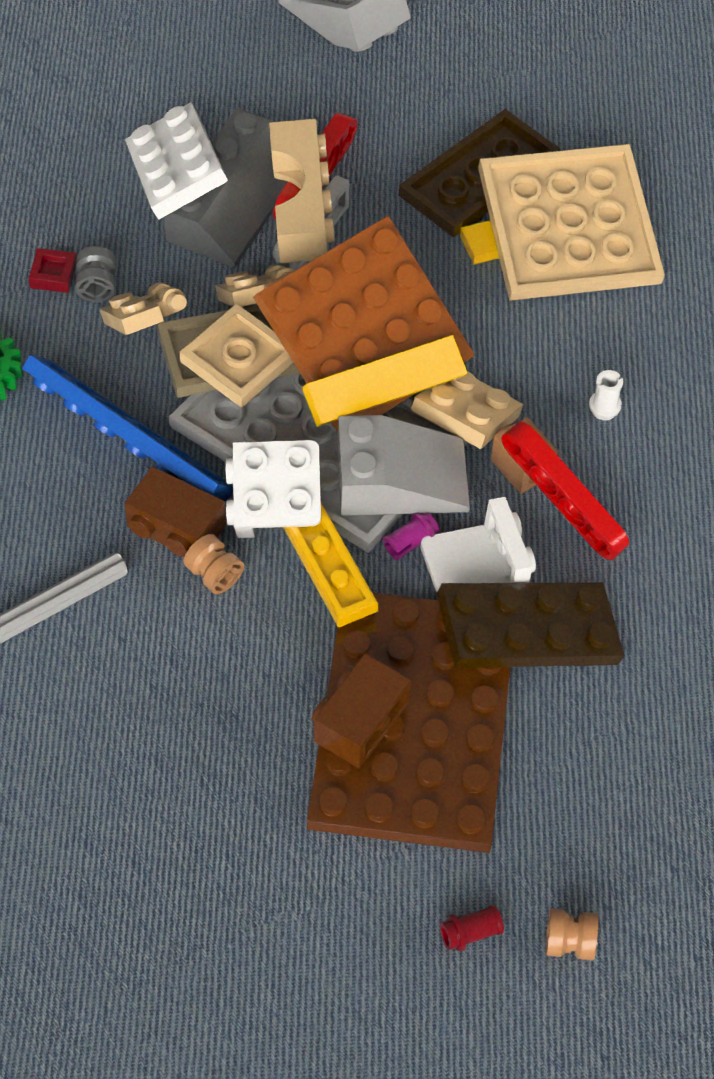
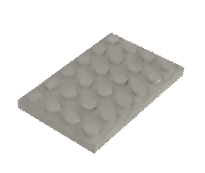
(284, 415)

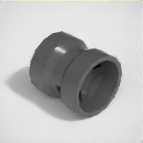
(95, 274)

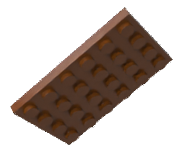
(442, 756)

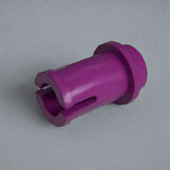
(410, 535)

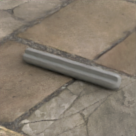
(61, 595)

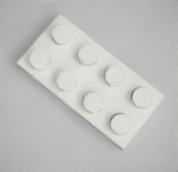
(175, 160)

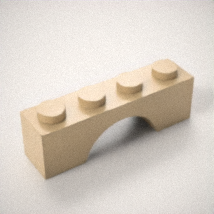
(301, 220)

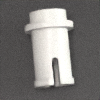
(605, 401)

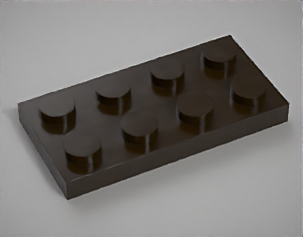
(451, 186)
(529, 624)

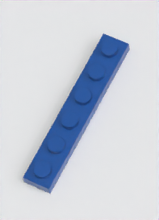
(114, 420)

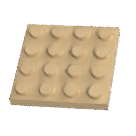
(570, 222)

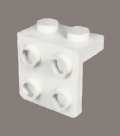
(273, 485)
(481, 552)

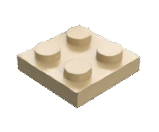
(237, 355)
(468, 409)

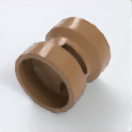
(217, 567)
(571, 934)

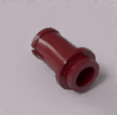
(471, 927)

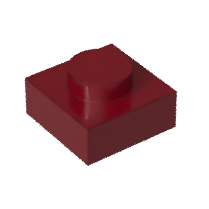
(52, 270)

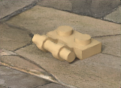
(242, 287)
(134, 313)

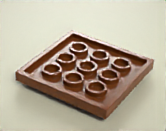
(357, 308)

